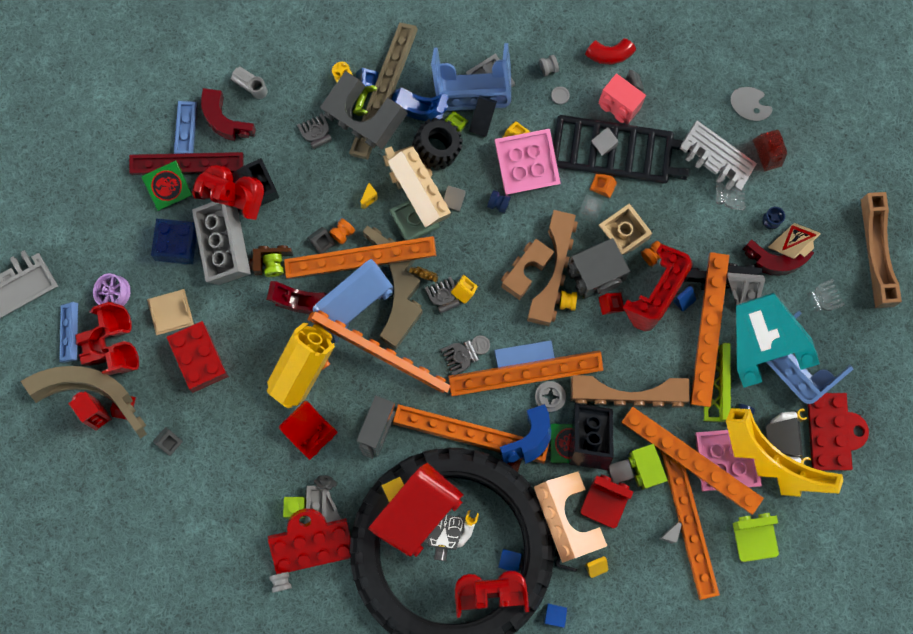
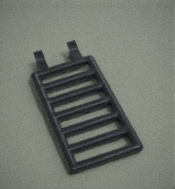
(667, 171)

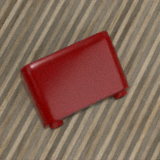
(648, 311)
(416, 510)

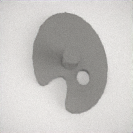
(746, 100)

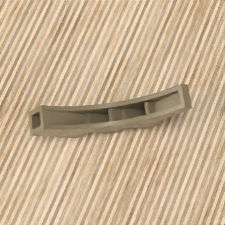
(404, 312)

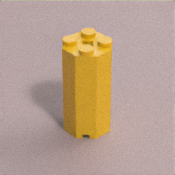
(300, 364)

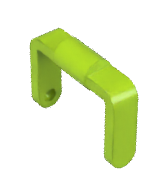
(361, 99)

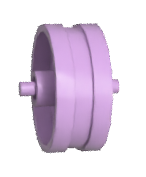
(120, 291)

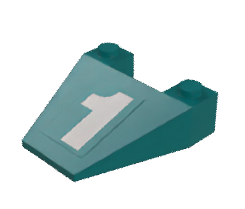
(766, 333)

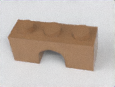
(535, 255)

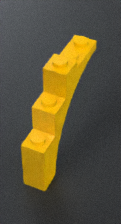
(770, 462)

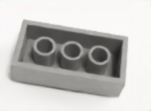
(220, 243)

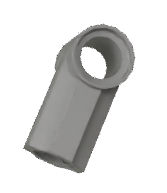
(249, 82)

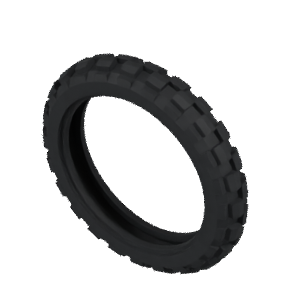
(469, 466)

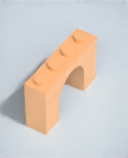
(552, 500)

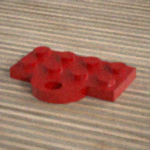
(833, 433)
(309, 543)

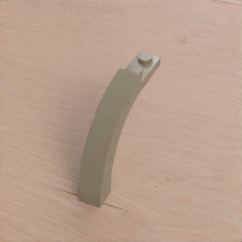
(82, 378)

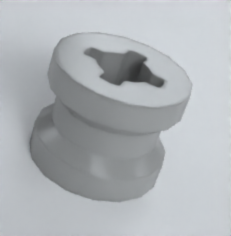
(548, 65)
(280, 582)

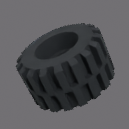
(447, 134)

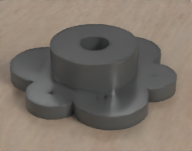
(325, 482)

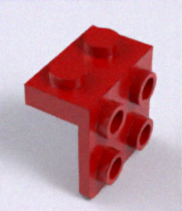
(307, 430)
(606, 501)

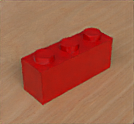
(89, 410)

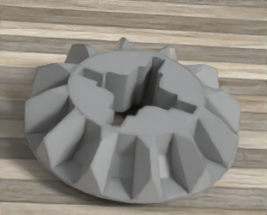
(557, 391)

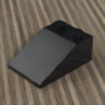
(591, 437)

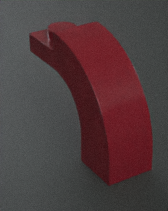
(212, 108)
(774, 264)
(293, 299)

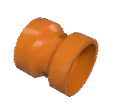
(343, 229)
(650, 255)

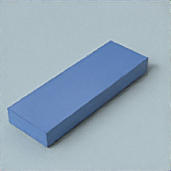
(185, 127)
(68, 330)
(524, 354)

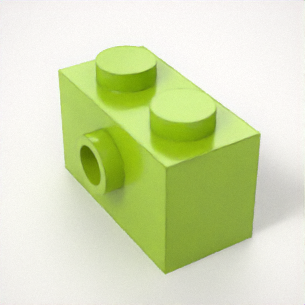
(647, 467)

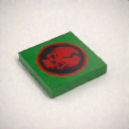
(167, 185)
(560, 443)

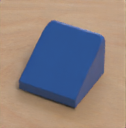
(367, 76)
(685, 298)
(510, 560)
(555, 615)

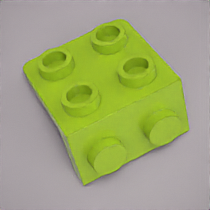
(756, 537)

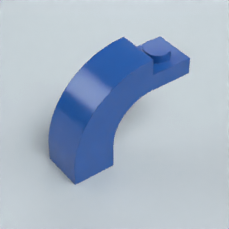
(421, 107)
(535, 442)

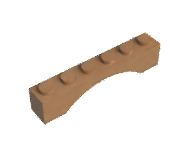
(875, 219)
(560, 232)
(588, 389)

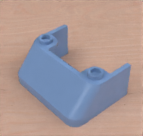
(465, 89)
(355, 294)
(801, 382)

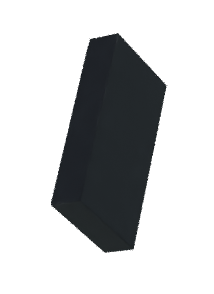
(482, 116)

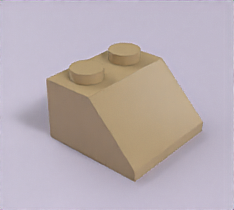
(626, 229)

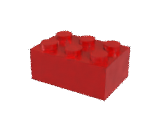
(197, 357)

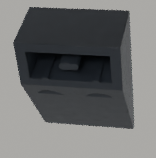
(258, 170)

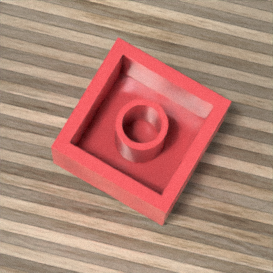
(621, 99)

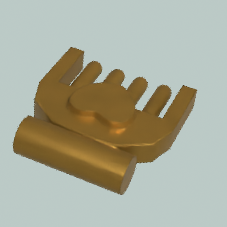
(423, 273)

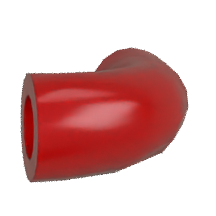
(610, 54)

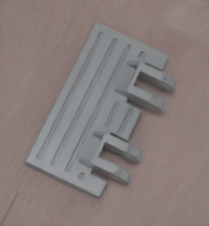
(718, 156)
(25, 286)

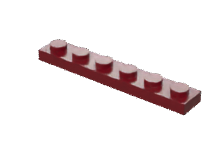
(188, 162)

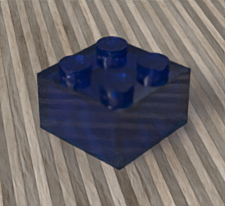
(174, 241)

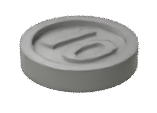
(560, 95)
(481, 345)

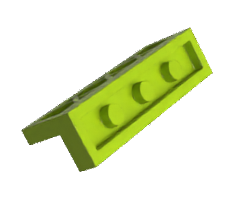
(724, 385)

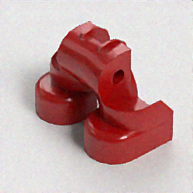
(218, 185)
(121, 356)
(472, 591)

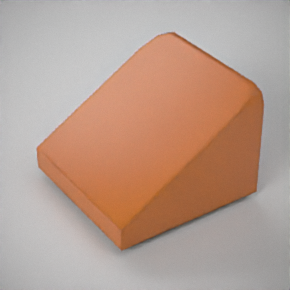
(603, 185)

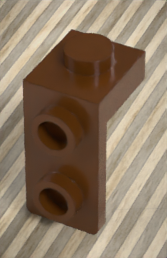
(256, 262)

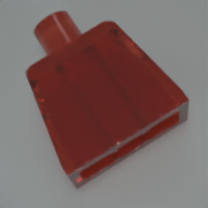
(770, 147)

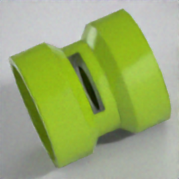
(273, 265)

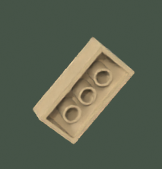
(419, 187)

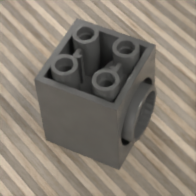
(598, 269)

